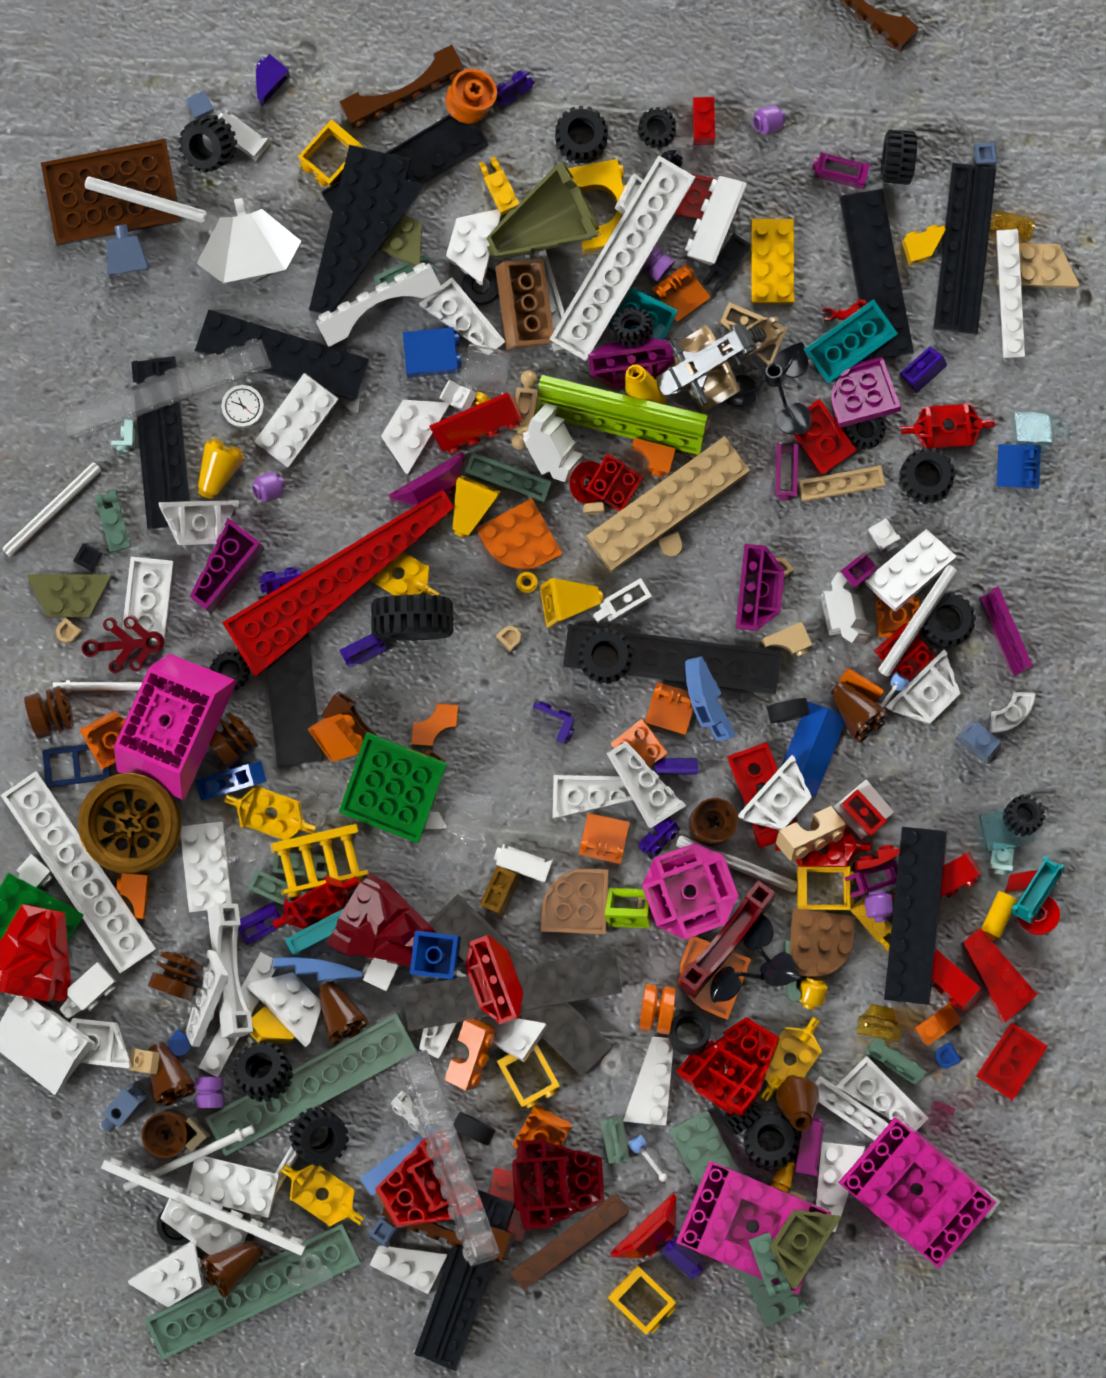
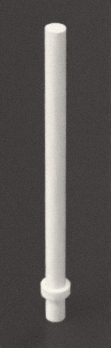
(69, 686)
(239, 1134)

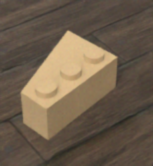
(735, 314)

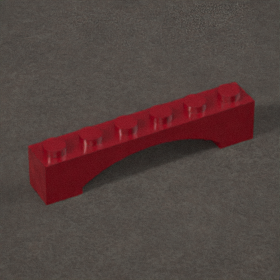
(716, 953)

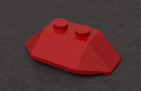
(494, 979)
(649, 1232)

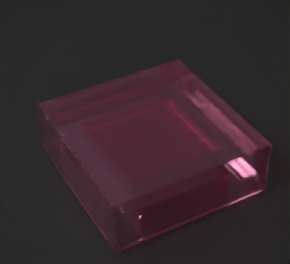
(940, 1107)

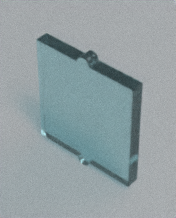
(1032, 428)
(996, 833)

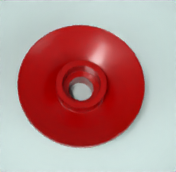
(576, 483)
(1050, 919)

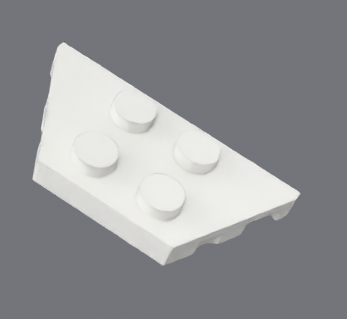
(470, 243)
(410, 430)
(197, 520)
(928, 692)
(779, 798)
(291, 1003)
(108, 1045)
(171, 1276)

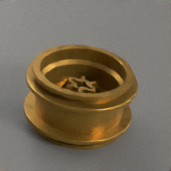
(110, 792)

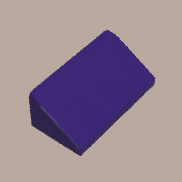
(923, 369)
(676, 766)
(258, 923)

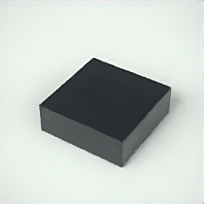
(87, 557)

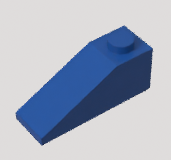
(231, 780)

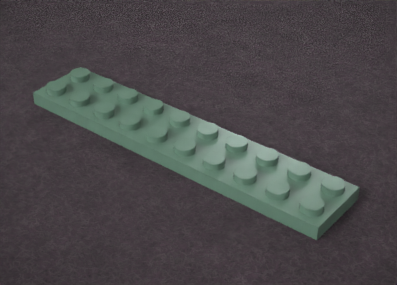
(316, 1082)
(698, 1143)
(261, 1289)

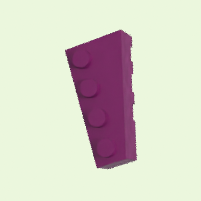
(225, 566)

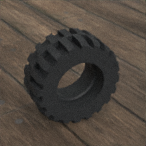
(412, 617)

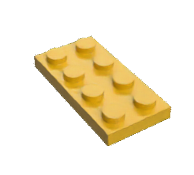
(772, 261)

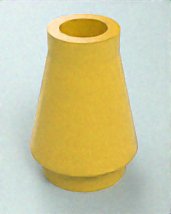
(783, 1177)

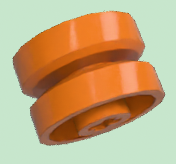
(470, 96)
(660, 1009)

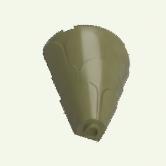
(546, 218)

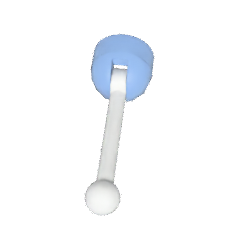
(898, 684)
(638, 1145)

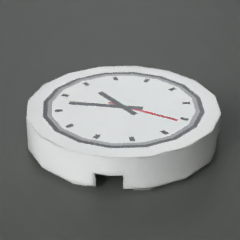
(242, 406)

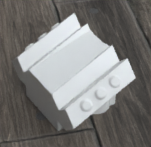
(551, 444)
(845, 611)

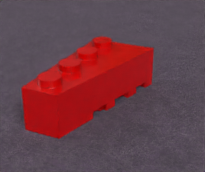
(957, 873)
(1002, 982)
(954, 984)

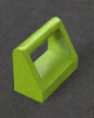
(627, 917)

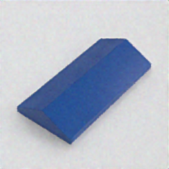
(815, 743)

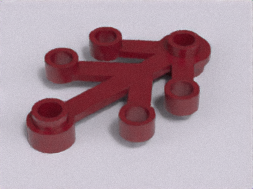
(126, 643)

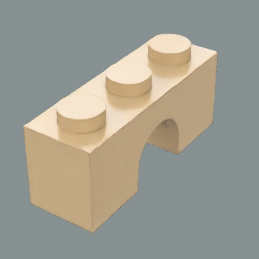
(797, 842)

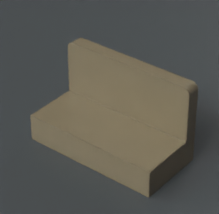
(200, 1138)

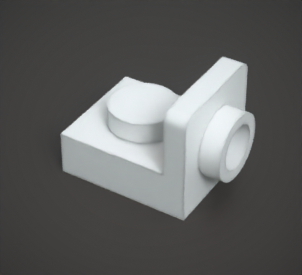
(457, 396)
(884, 535)

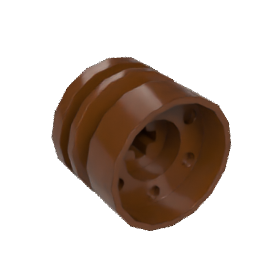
(49, 712)
(231, 740)
(725, 819)
(175, 975)
(156, 1139)

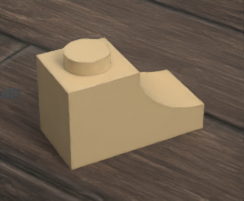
(792, 639)

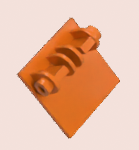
(681, 292)
(670, 708)
(643, 742)
(604, 838)

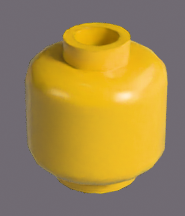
(813, 992)

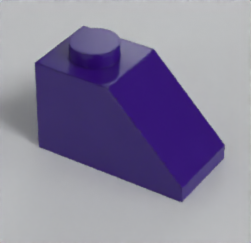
(269, 77)

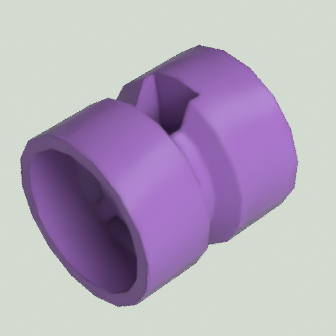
(658, 264)
(209, 1092)

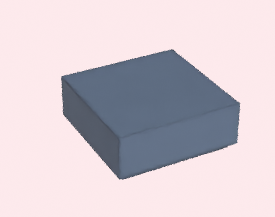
(199, 104)
(985, 154)
(384, 1232)

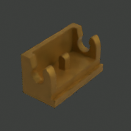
(500, 890)

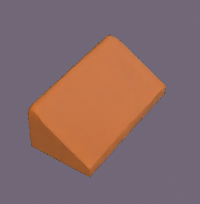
(861, 684)

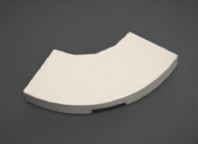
(1013, 714)

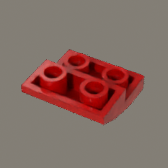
(614, 483)
(914, 658)
(881, 856)

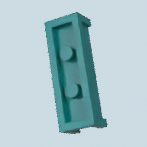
(1038, 890)
(312, 934)

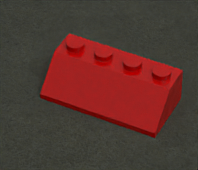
(477, 423)

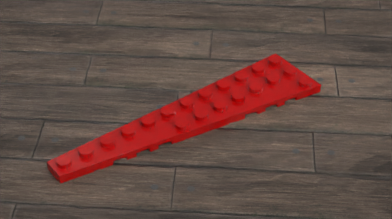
(293, 610)

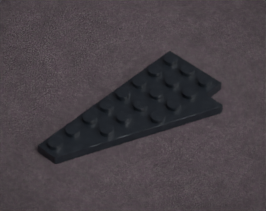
(365, 213)

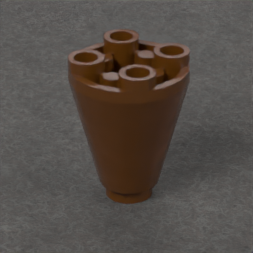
(858, 711)
(340, 1013)
(171, 1077)
(798, 1101)
(231, 1266)

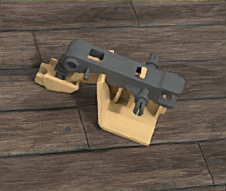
(703, 365)

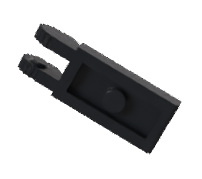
(728, 260)

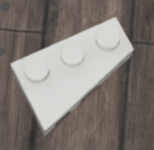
(517, 1036)
(410, 1266)

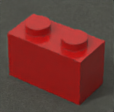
(703, 120)
(863, 812)

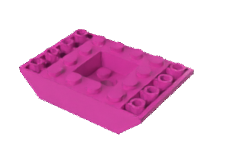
(195, 705)
(722, 1211)
(929, 1221)

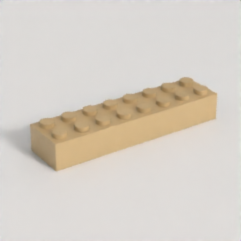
(667, 504)

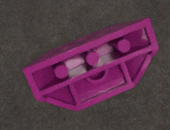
(613, 359)
(440, 478)
(758, 588)

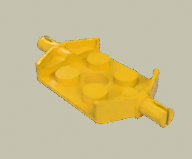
(414, 580)
(253, 813)
(804, 1047)
(334, 1207)

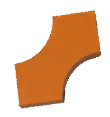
(425, 732)

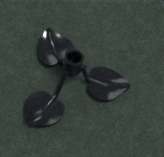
(793, 363)
(775, 972)

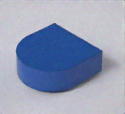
(179, 1043)
(946, 1056)

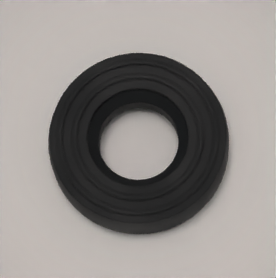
(481, 298)

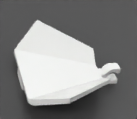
(248, 246)

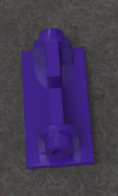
(519, 83)
(273, 580)
(362, 650)
(653, 845)
(683, 1258)

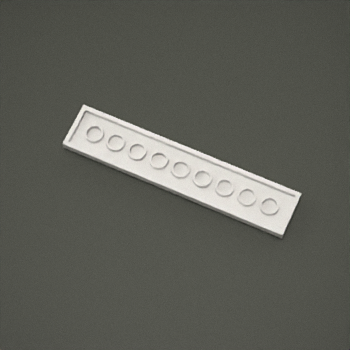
(622, 258)
(78, 873)

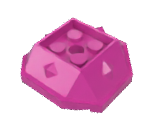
(713, 886)

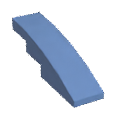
(325, 970)
(382, 1170)

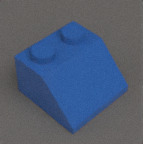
(435, 955)

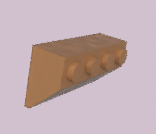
(524, 303)

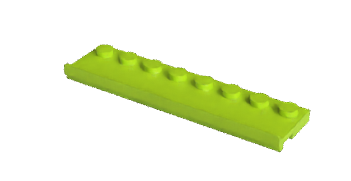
(623, 414)

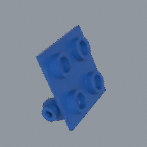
(1018, 466)

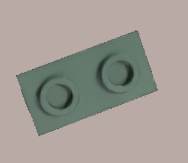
(615, 1140)

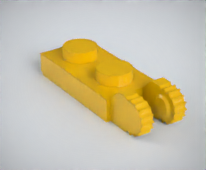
(499, 187)
(876, 930)

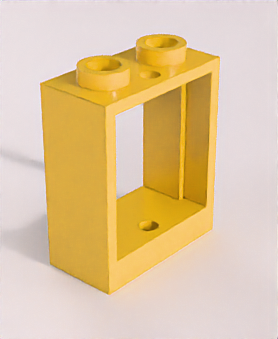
(341, 135)
(802, 888)
(533, 1099)
(626, 1283)

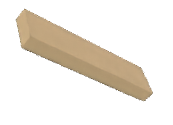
(841, 483)

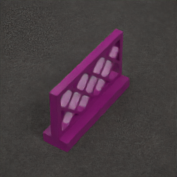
(1006, 631)

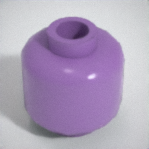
(768, 120)
(268, 487)
(879, 905)

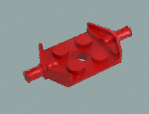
(930, 426)
(838, 854)
(302, 911)

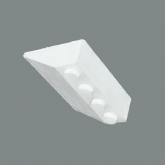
(715, 220)
(42, 1042)

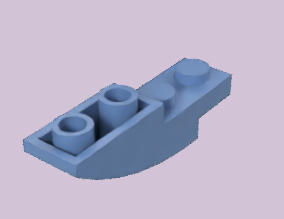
(703, 696)

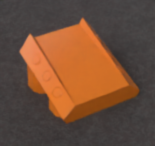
(888, 620)
(102, 736)
(337, 737)
(543, 1125)

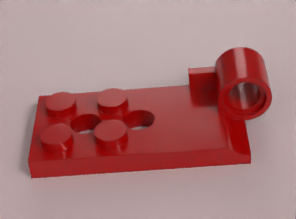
(747, 783)

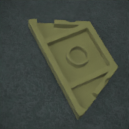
(405, 241)
(68, 594)
(800, 1242)

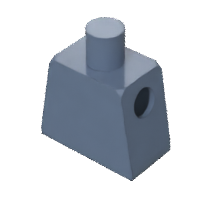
(125, 253)
(979, 741)
(128, 1102)

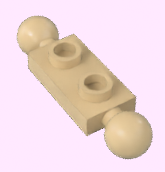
(526, 400)

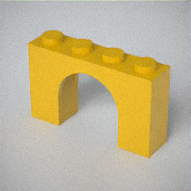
(604, 177)

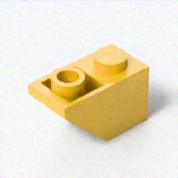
(921, 246)
(269, 1028)

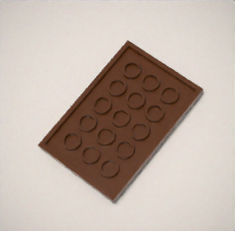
(87, 214)

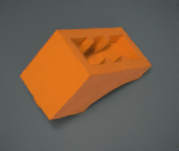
(657, 456)
(136, 889)
(937, 1024)

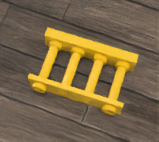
(304, 844)

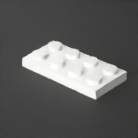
(296, 420)
(910, 570)
(148, 595)
(205, 866)
(234, 1185)

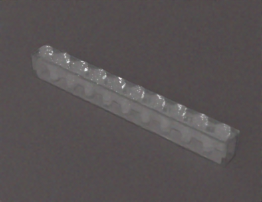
(165, 389)
(448, 1158)

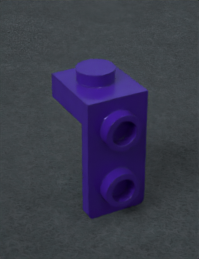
(566, 731)

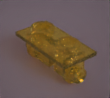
(1007, 221)

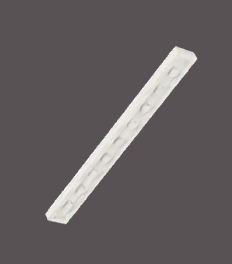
(858, 1115)
(213, 1209)

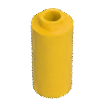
(998, 915)

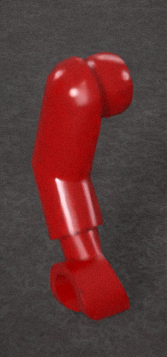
(844, 314)

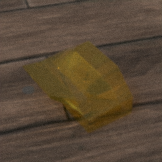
(879, 1023)

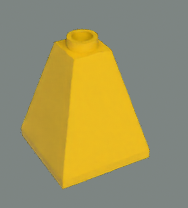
(471, 504)
(567, 599)

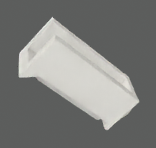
(247, 139)
(522, 863)

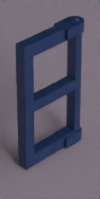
(78, 779)

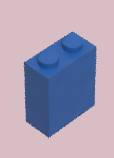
(431, 352)

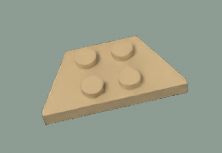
(1045, 267)

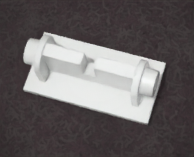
(403, 1107)

